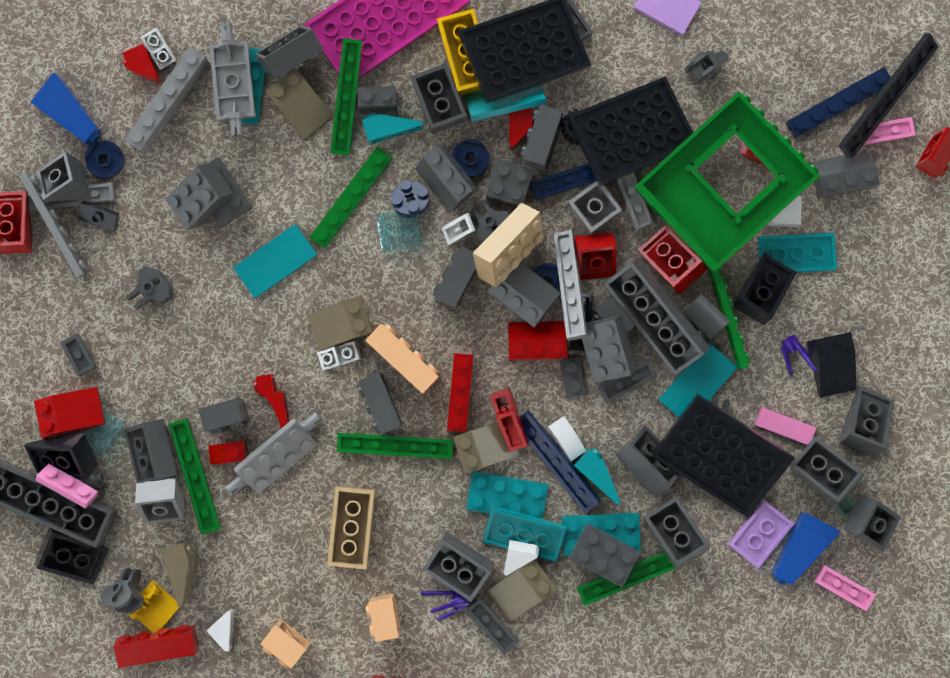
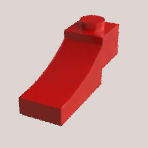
(266, 387)
(508, 419)

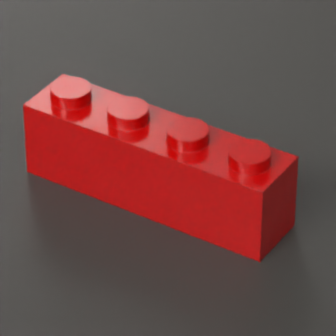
(460, 392)
(156, 646)

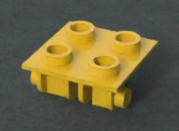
(157, 607)

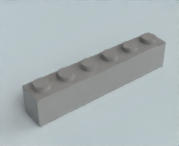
(167, 100)

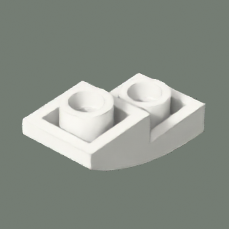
(158, 48)
(339, 355)
(566, 438)

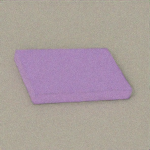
(670, 13)
(760, 534)

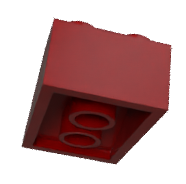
(15, 223)
(672, 259)
(69, 412)

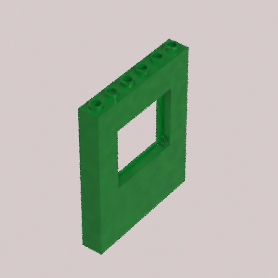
(697, 210)

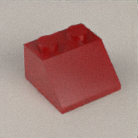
(936, 154)
(596, 255)

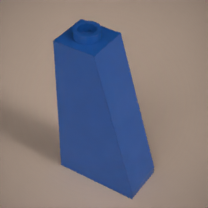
(63, 107)
(802, 548)

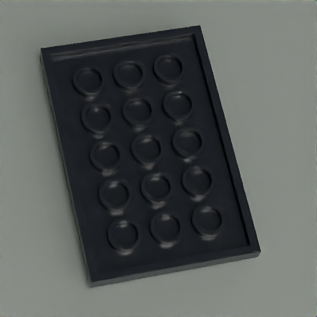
(524, 49)
(630, 130)
(722, 455)

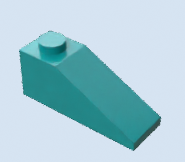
(386, 127)
(595, 470)

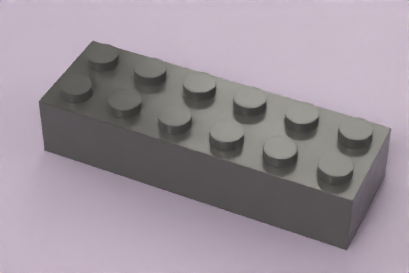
(657, 316)

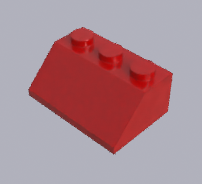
(537, 343)

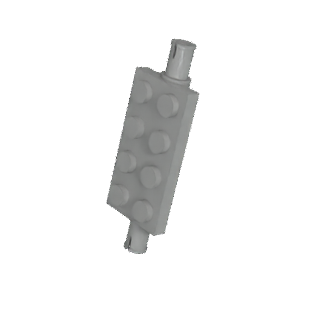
(232, 80)
(275, 455)

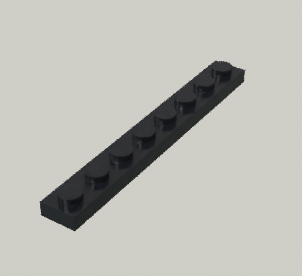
(888, 96)

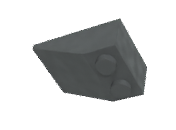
(867, 422)

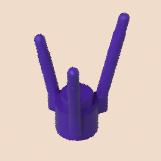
(792, 345)
(458, 603)

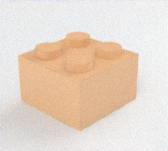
(384, 617)
(285, 644)

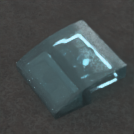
(398, 232)
(102, 436)

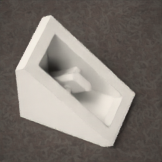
(789, 216)
(458, 229)
(519, 555)
(222, 630)

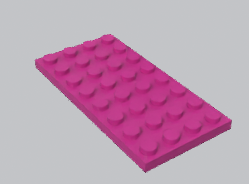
(380, 24)

